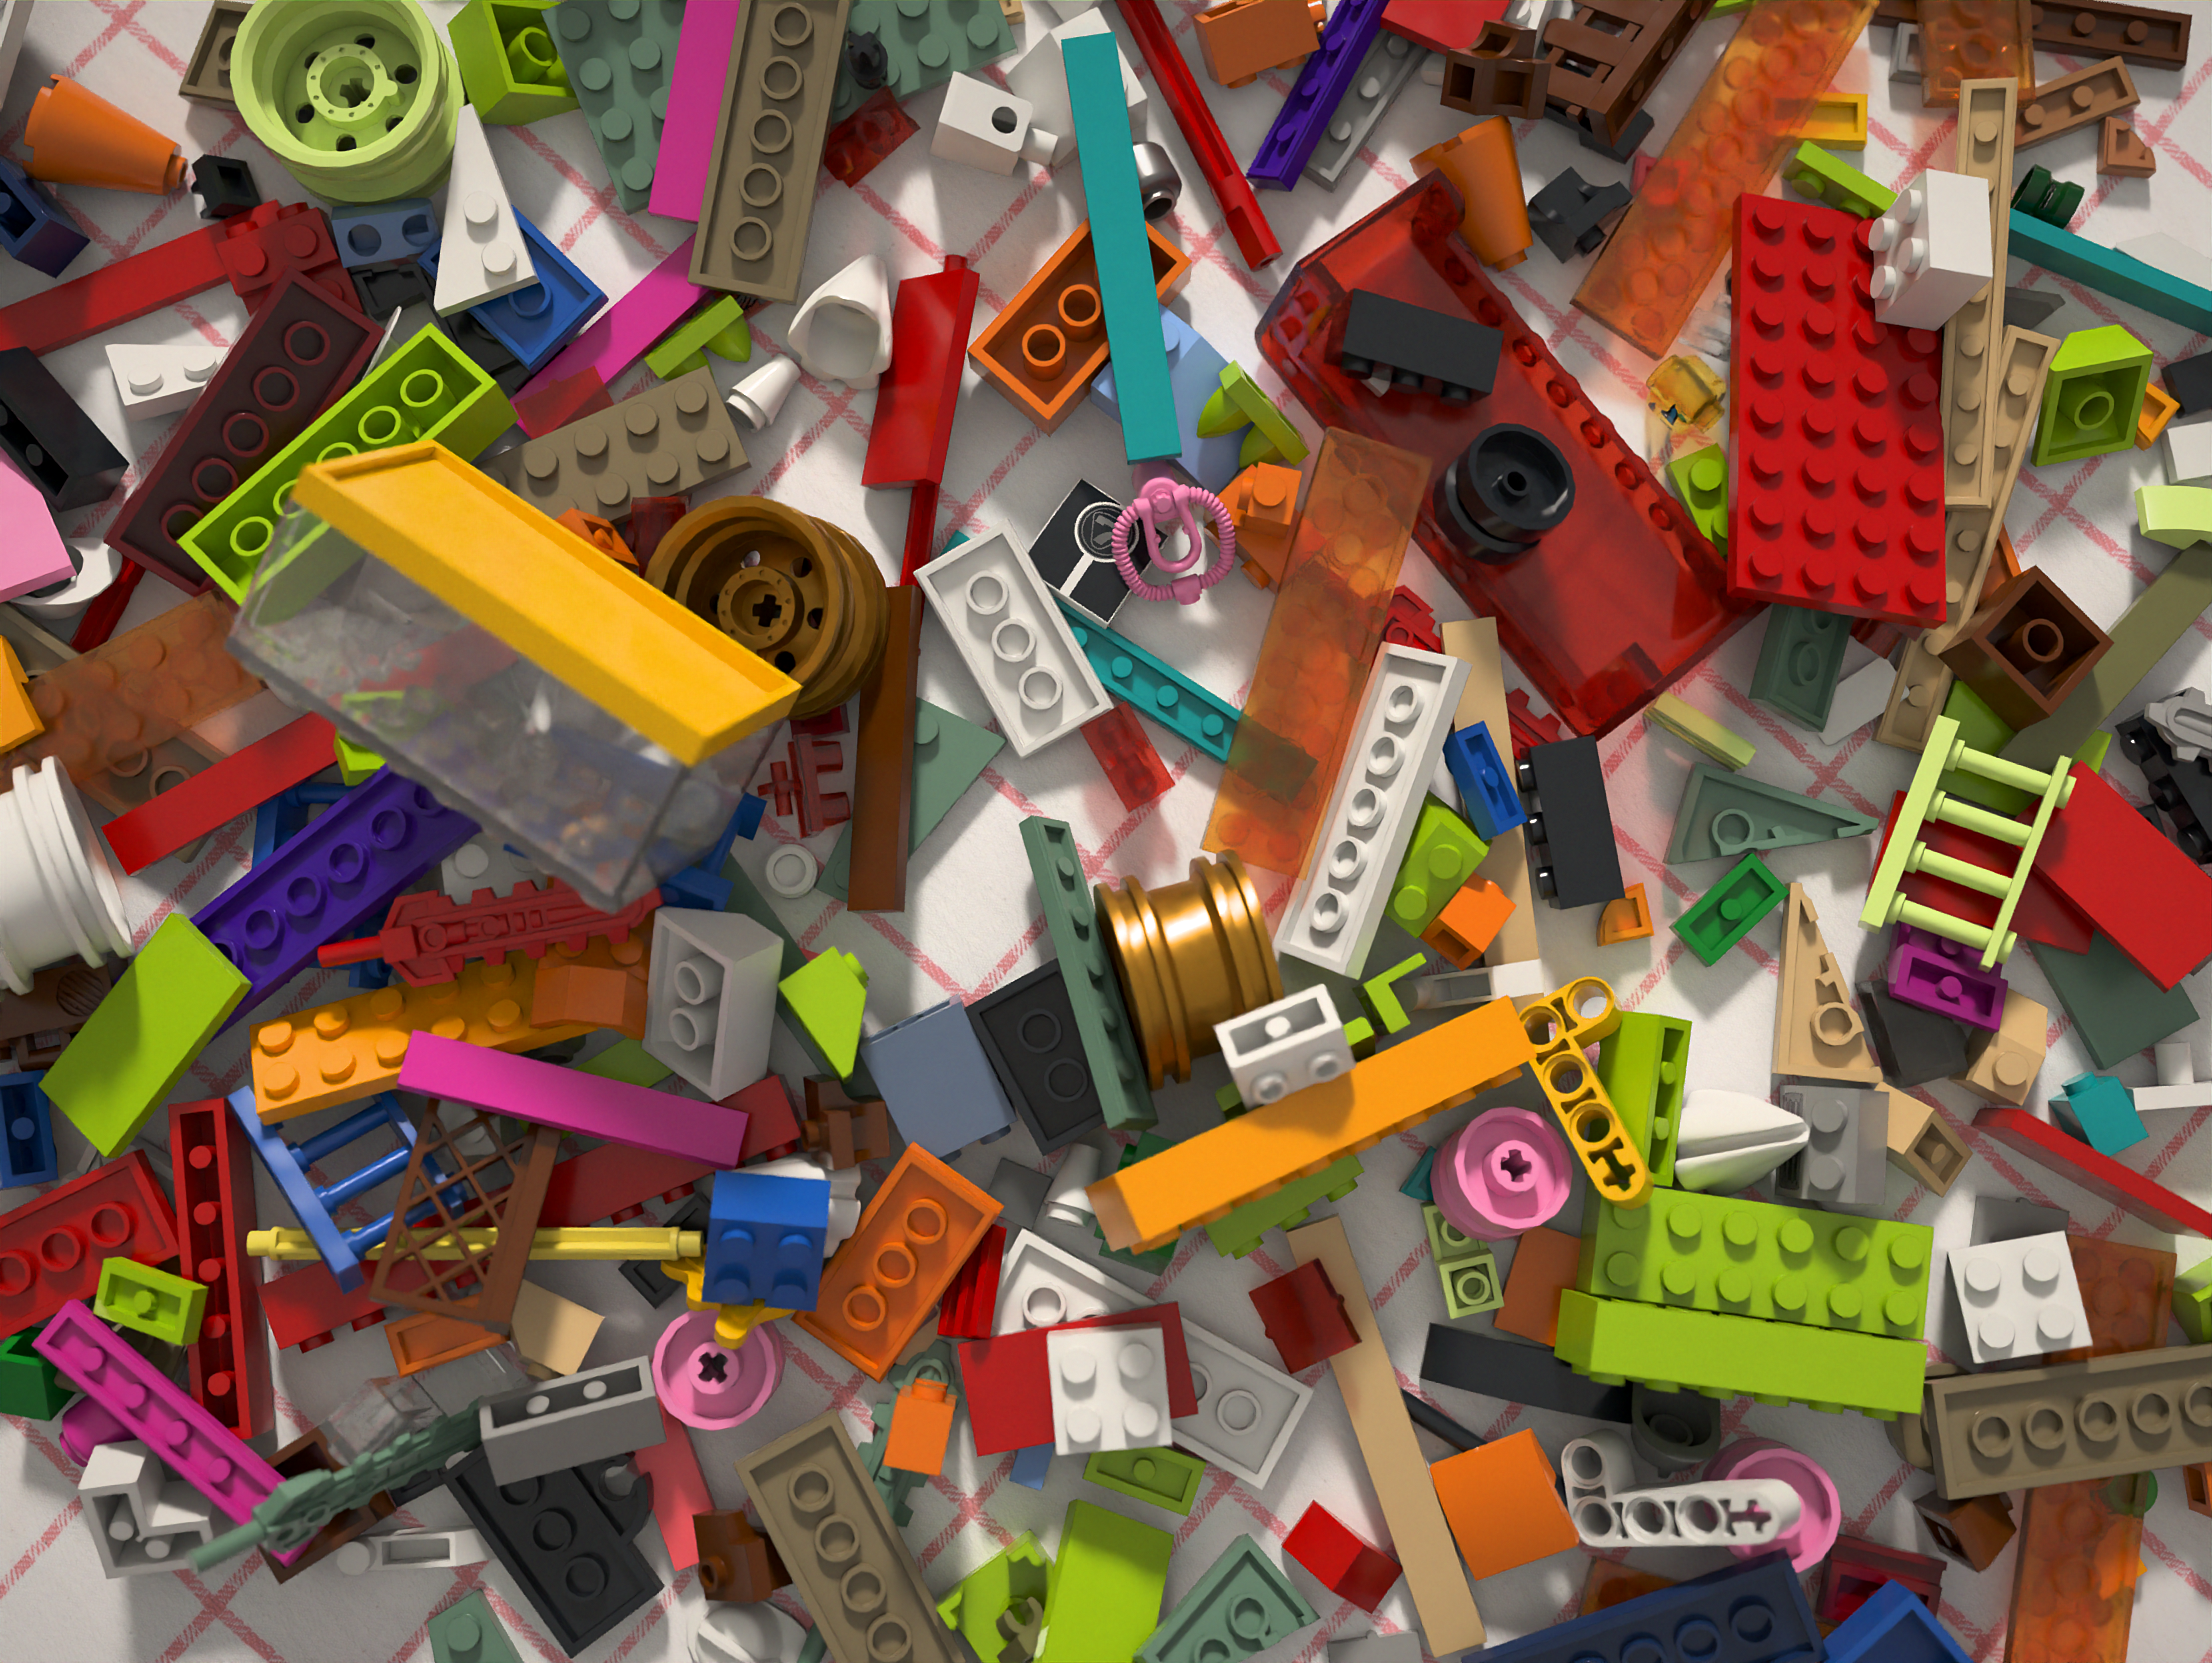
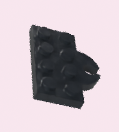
(565, 1541)

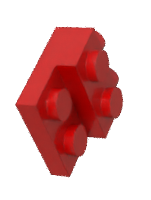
(298, 239)

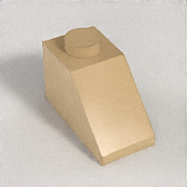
(2008, 1061)
(1923, 1142)
(550, 1332)

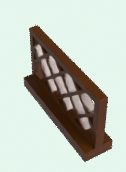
(515, 1230)

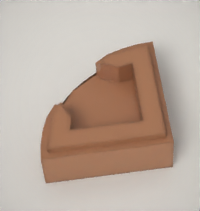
(2122, 151)

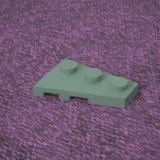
(1230, 1612)

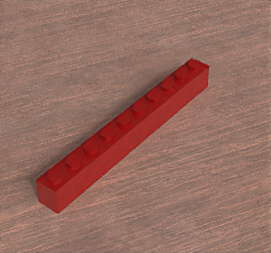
(581, 1191)

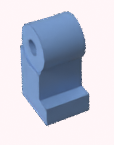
(384, 230)

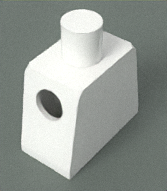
(988, 128)

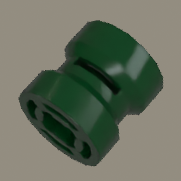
(2047, 198)

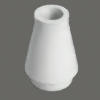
(761, 394)
(1067, 1196)

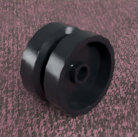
(1503, 494)

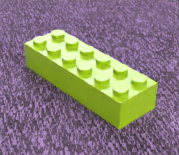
(412, 397)
(1758, 1260)
(1739, 1356)

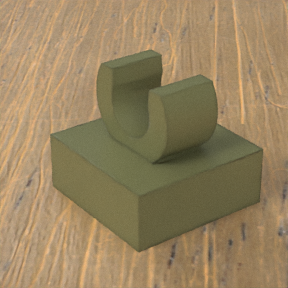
(1022, 1638)

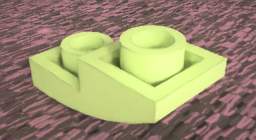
(2175, 514)
(1462, 1266)

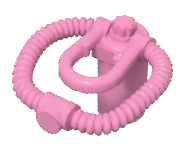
(1158, 501)

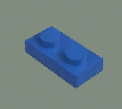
(1483, 781)

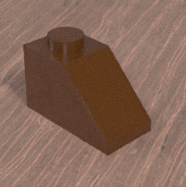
(1969, 1527)

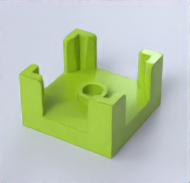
(994, 1587)

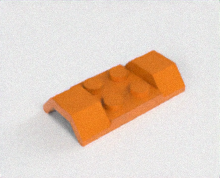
(595, 985)

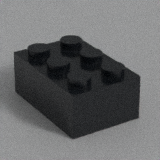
(1040, 1056)

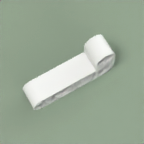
(1679, 1501)

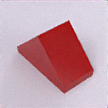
(1341, 1557)

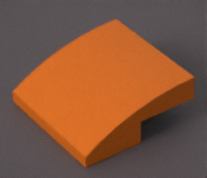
(1503, 1504)

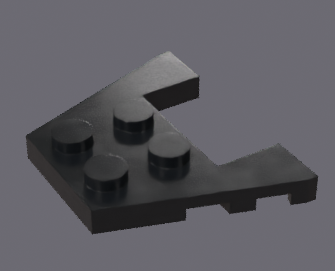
(412, 284)

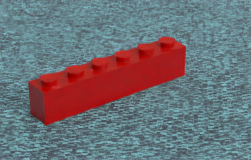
(213, 1224)

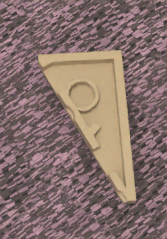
(1814, 1022)

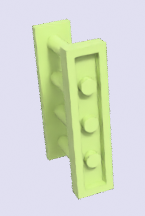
(1929, 803)

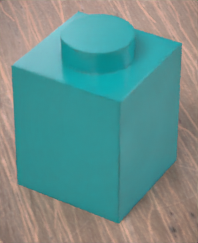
(2098, 1113)

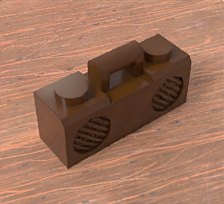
(57, 1005)

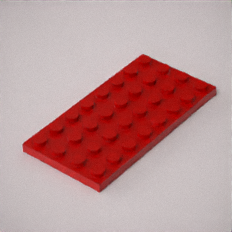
(1830, 426)

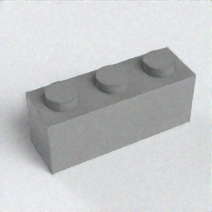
(571, 1420)

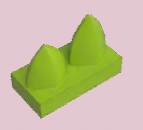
(717, 327)
(1243, 401)

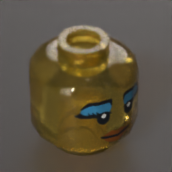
(1686, 394)

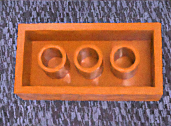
(1054, 330)

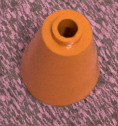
(97, 144)
(1489, 175)

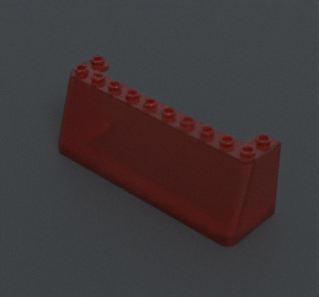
(1626, 582)

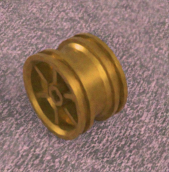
(707, 556)
(1187, 961)

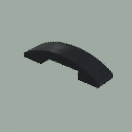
(1519, 1375)

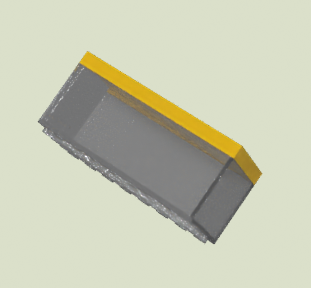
(509, 668)

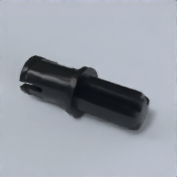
(866, 60)

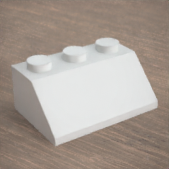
(712, 997)

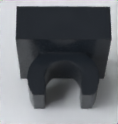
(224, 187)

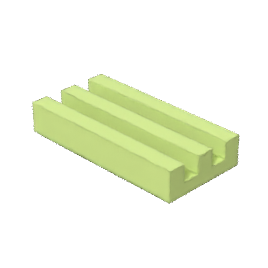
(1700, 731)

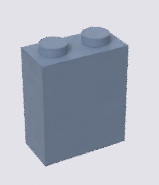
(939, 1081)

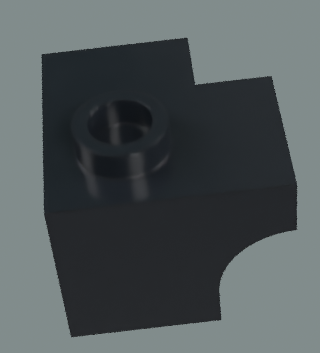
(1573, 214)

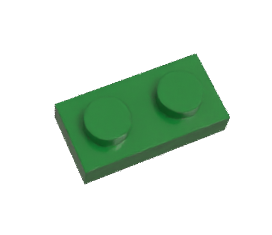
(1729, 910)

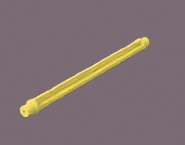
(548, 1243)

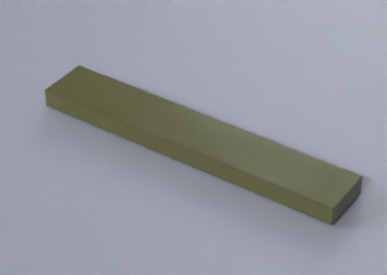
(2140, 641)

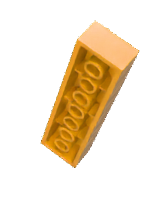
(1310, 1128)

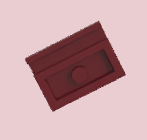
(1862, 1567)

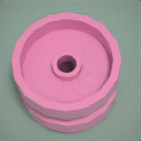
(1501, 1174)
(702, 1393)
(1819, 1499)

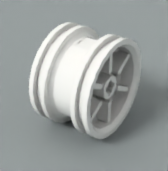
(53, 880)

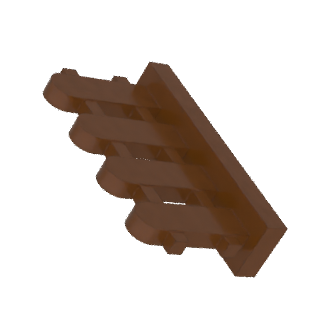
(1625, 65)

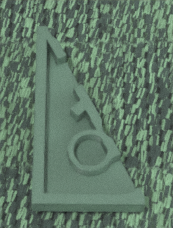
(1739, 815)

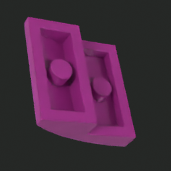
(1944, 977)

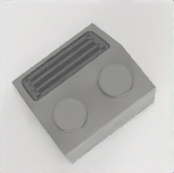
(1844, 1145)

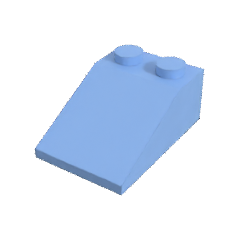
(1194, 379)

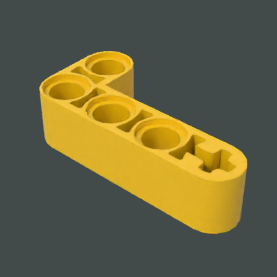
(1590, 1099)

